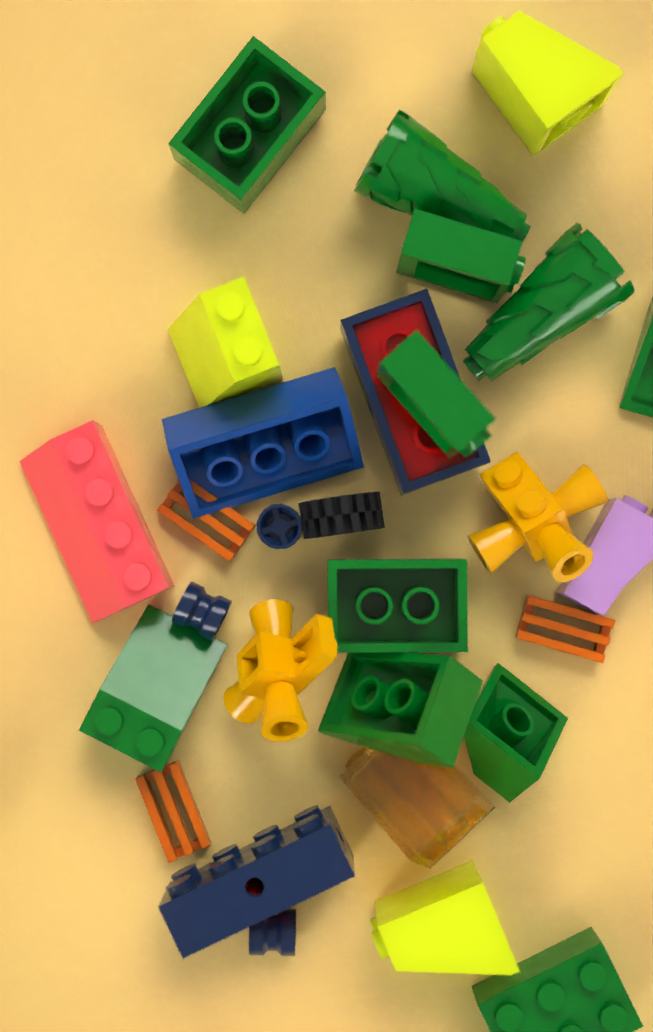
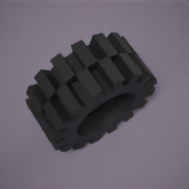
(341, 515)

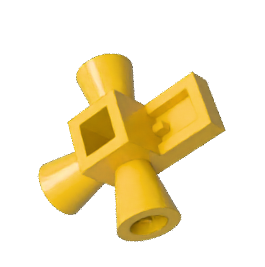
(537, 518)
(278, 669)

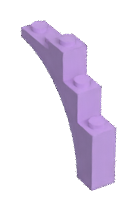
(621, 549)

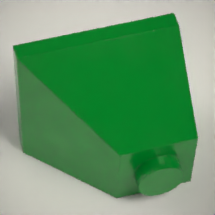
(511, 734)

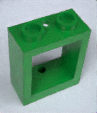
(460, 257)
(435, 396)

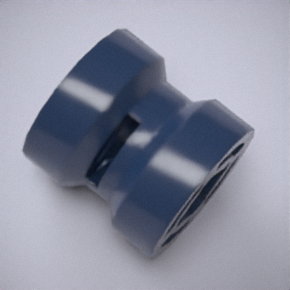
(275, 523)
(201, 611)
(274, 934)

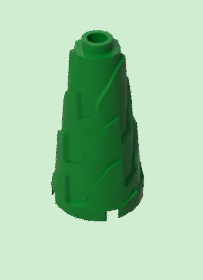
(420, 172)
(556, 299)

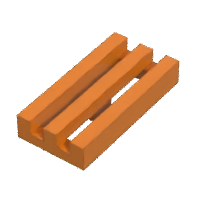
(237, 539)
(602, 638)
(187, 846)

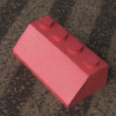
(96, 521)

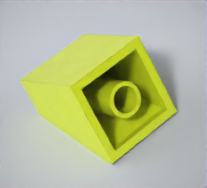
(541, 78)
(224, 344)
(443, 927)

